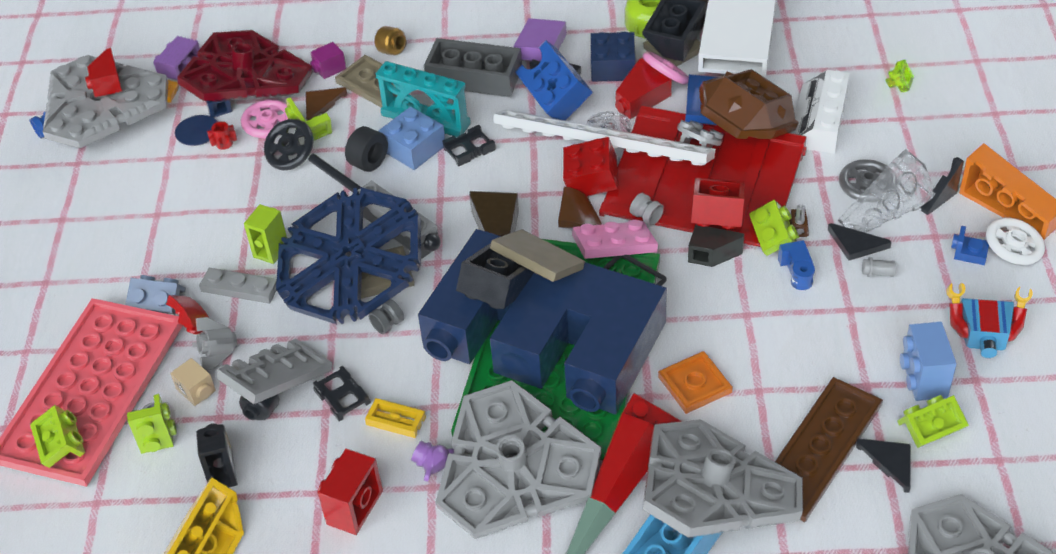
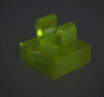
(900, 76)

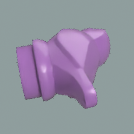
(431, 457)

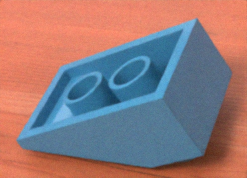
(660, 538)

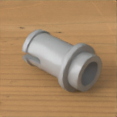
(878, 267)

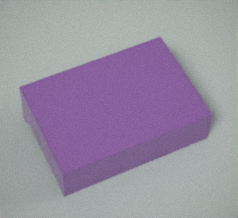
(535, 33)

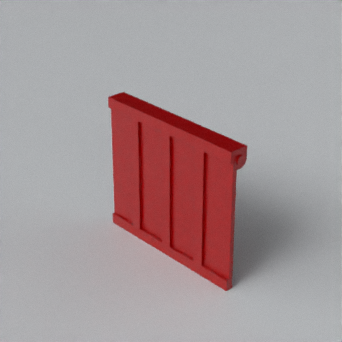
(763, 165)

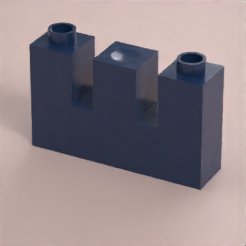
(596, 309)

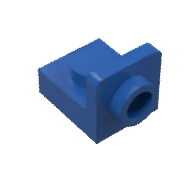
(969, 248)

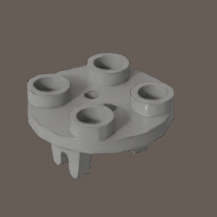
(694, 130)

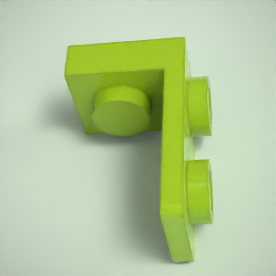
(319, 125)

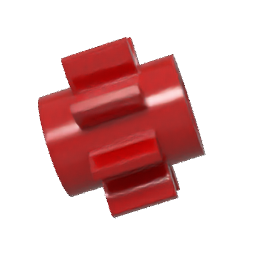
(222, 135)

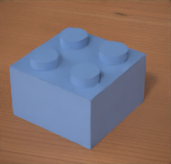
(413, 137)
(928, 361)

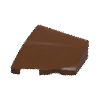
(576, 210)

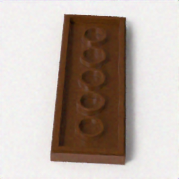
(827, 438)

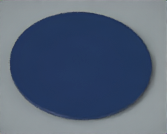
(194, 130)

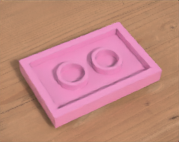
(614, 239)

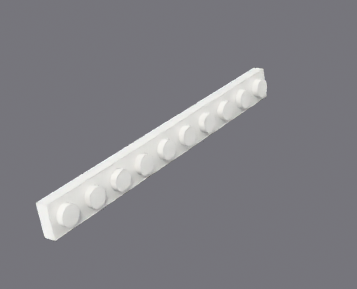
(632, 142)

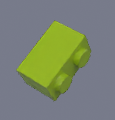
(265, 233)

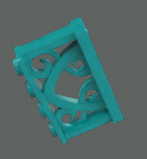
(437, 87)

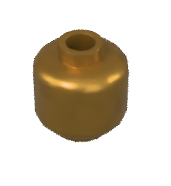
(390, 40)

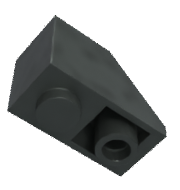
(714, 246)

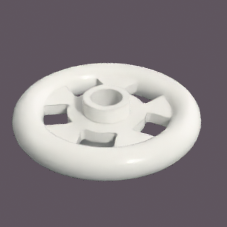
(1016, 240)

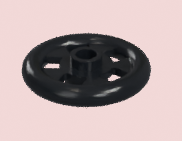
(294, 147)

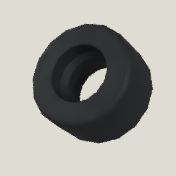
(366, 148)

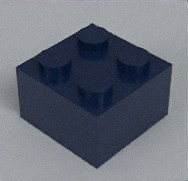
(612, 55)

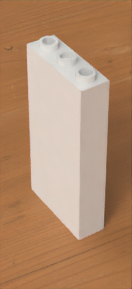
(736, 36)

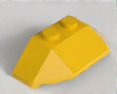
(211, 523)

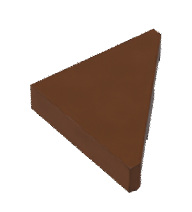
(322, 100)

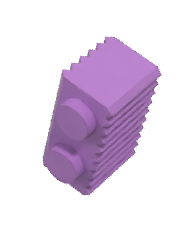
(176, 56)

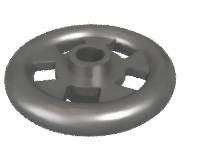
(863, 179)

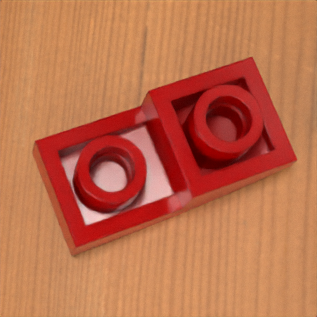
(188, 311)

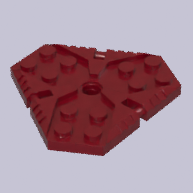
(243, 66)

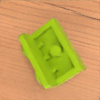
(773, 226)
(152, 426)

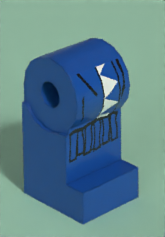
(799, 262)

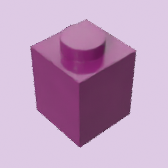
(328, 60)

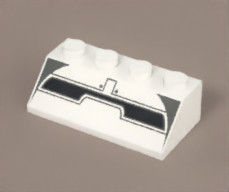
(822, 109)

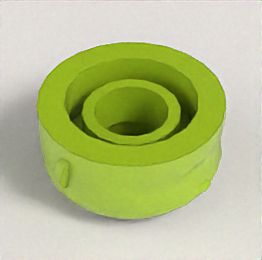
(638, 14)

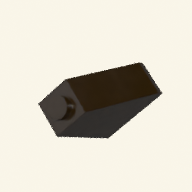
(495, 211)

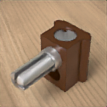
(800, 221)

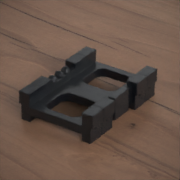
(465, 141)
(334, 396)

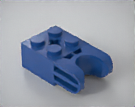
(555, 83)

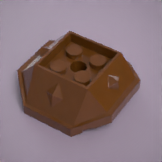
(747, 105)

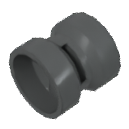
(385, 317)

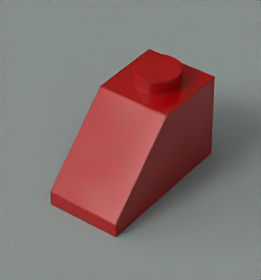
(103, 75)

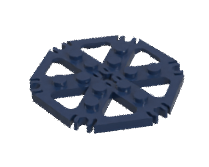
(346, 270)

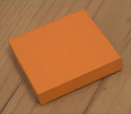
(695, 382)

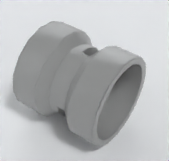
(645, 208)

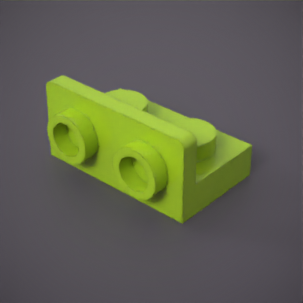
(934, 421)
(56, 435)

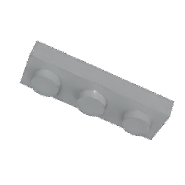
(238, 285)

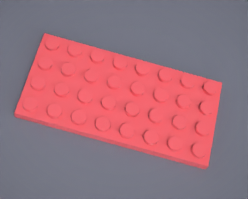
(97, 378)

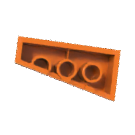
(1007, 191)

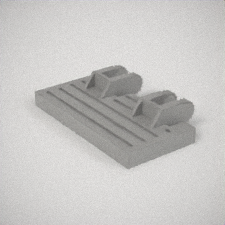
(274, 371)

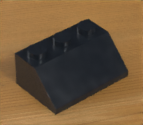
(675, 27)

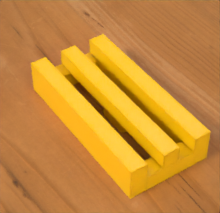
(393, 422)

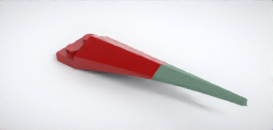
(620, 470)

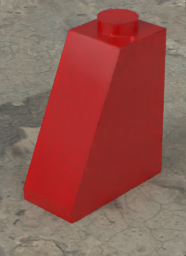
(642, 88)

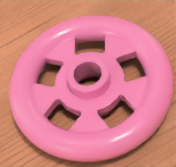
(665, 67)
(264, 118)

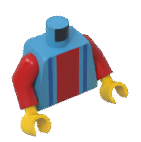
(987, 322)

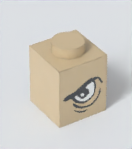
(193, 381)

